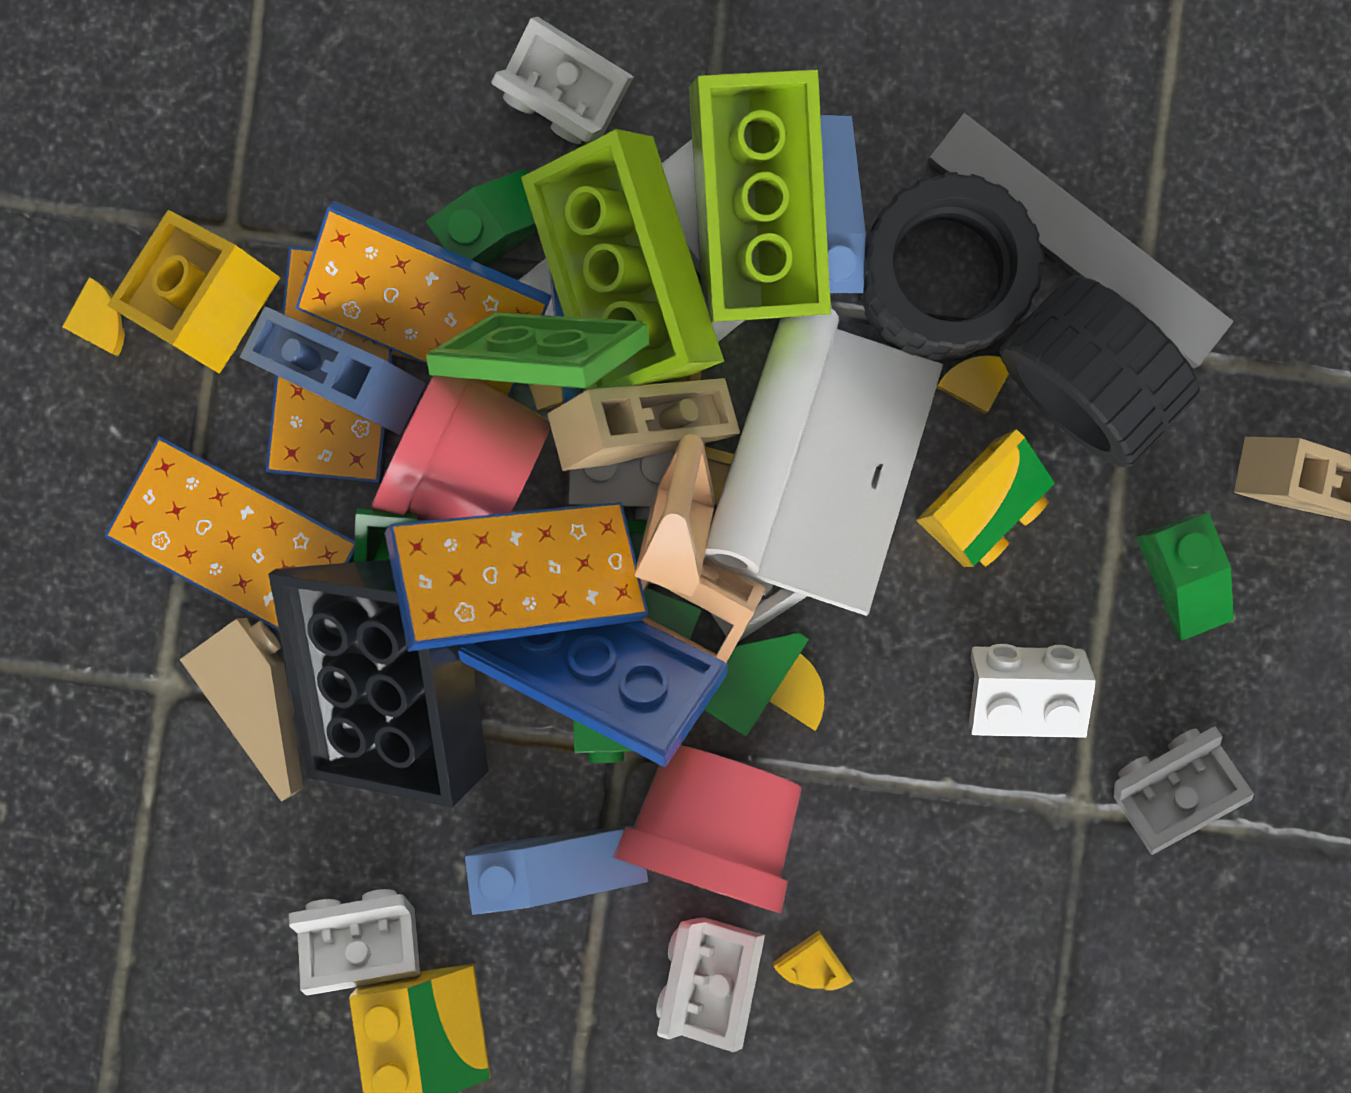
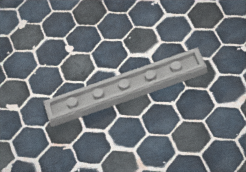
(1085, 242)

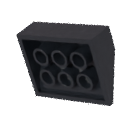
(365, 702)

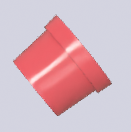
(462, 453)
(716, 827)

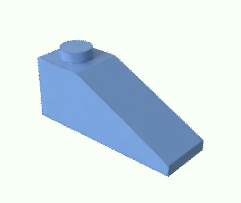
(843, 205)
(333, 370)
(547, 870)

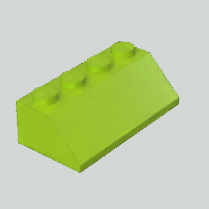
(760, 195)
(623, 254)

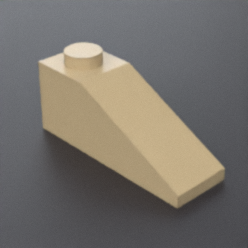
(639, 421)
(1296, 475)
(251, 694)

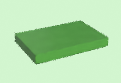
(538, 349)

